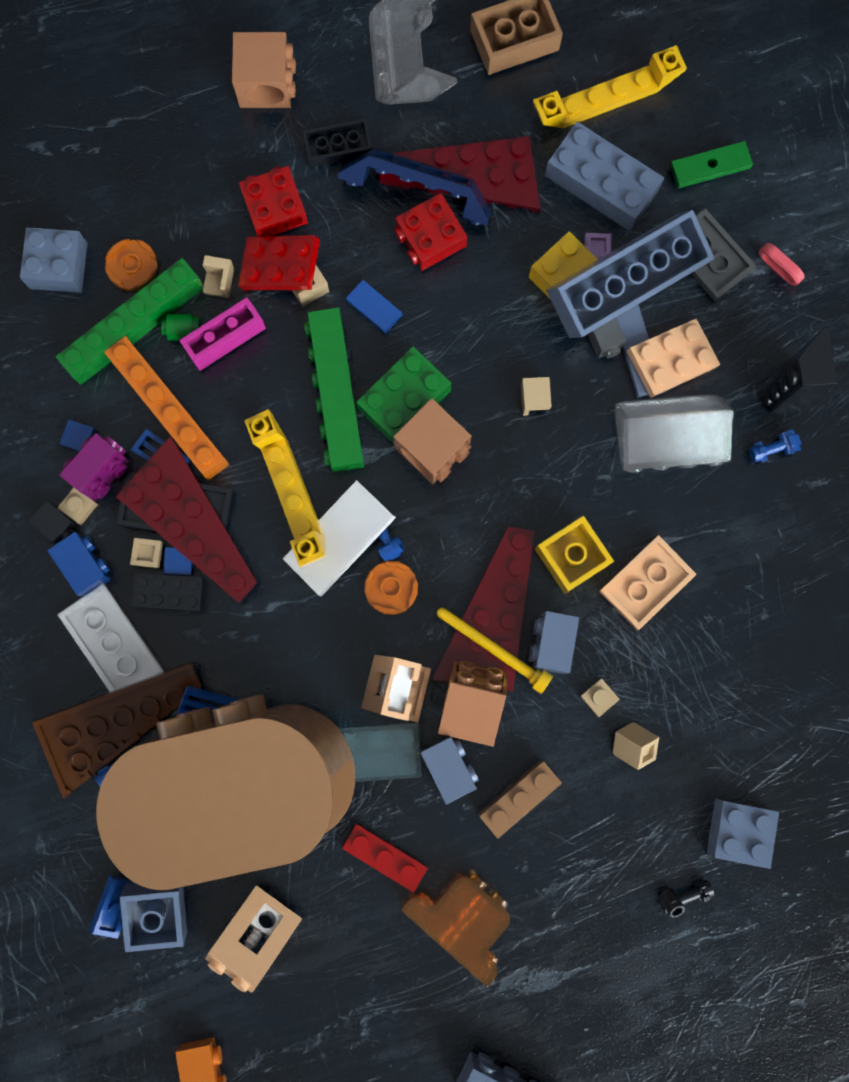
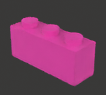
(223, 334)

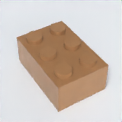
(515, 33)

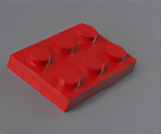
(279, 263)

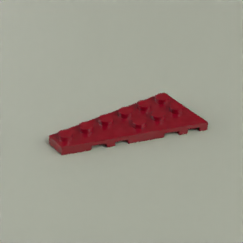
(499, 168)
(178, 510)
(495, 608)

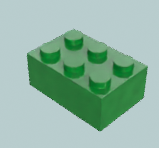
(403, 393)

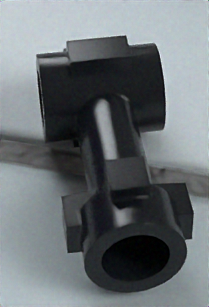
(674, 903)

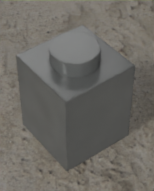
(607, 339)

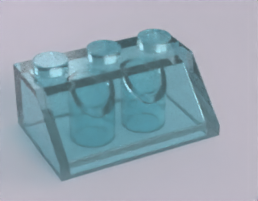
(384, 751)

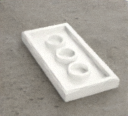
(348, 531)
(109, 639)

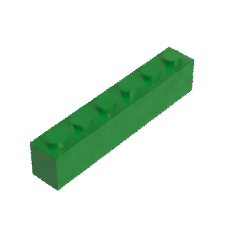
(131, 320)
(335, 390)

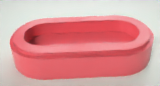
(781, 264)

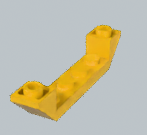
(611, 94)
(291, 490)

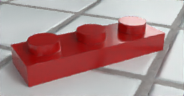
(385, 857)

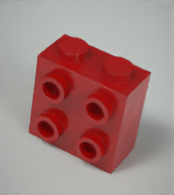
(273, 202)
(430, 232)

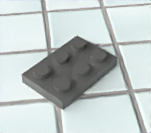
(730, 260)

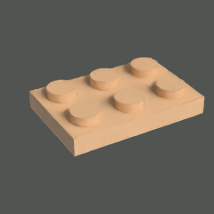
(673, 357)
(647, 583)

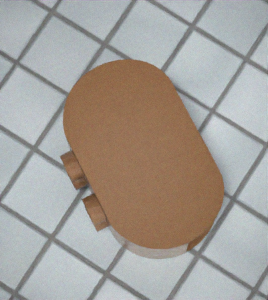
(225, 793)

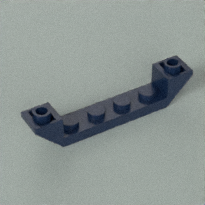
(433, 178)

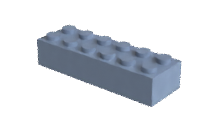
(630, 274)

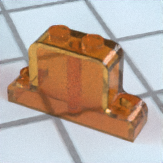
(463, 922)

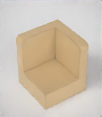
(218, 276)
(319, 288)
(535, 394)
(635, 745)

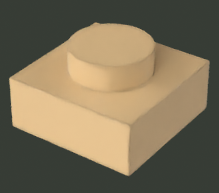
(77, 506)
(146, 553)
(599, 697)

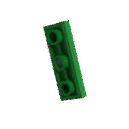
(723, 160)

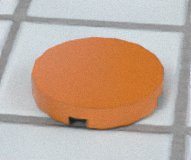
(131, 264)
(391, 587)

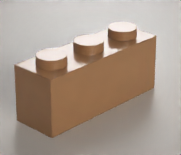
(519, 798)

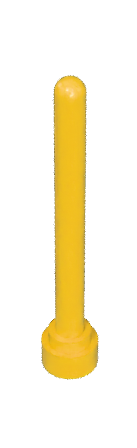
(537, 678)

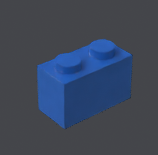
(80, 564)

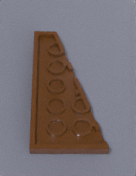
(99, 729)

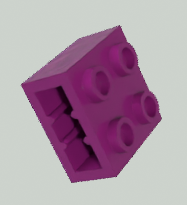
(95, 466)

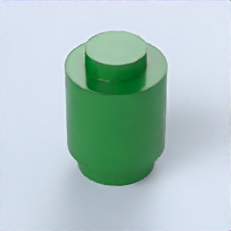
(179, 325)

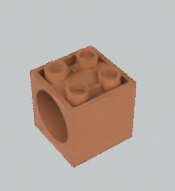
(263, 69)
(433, 442)
(473, 703)

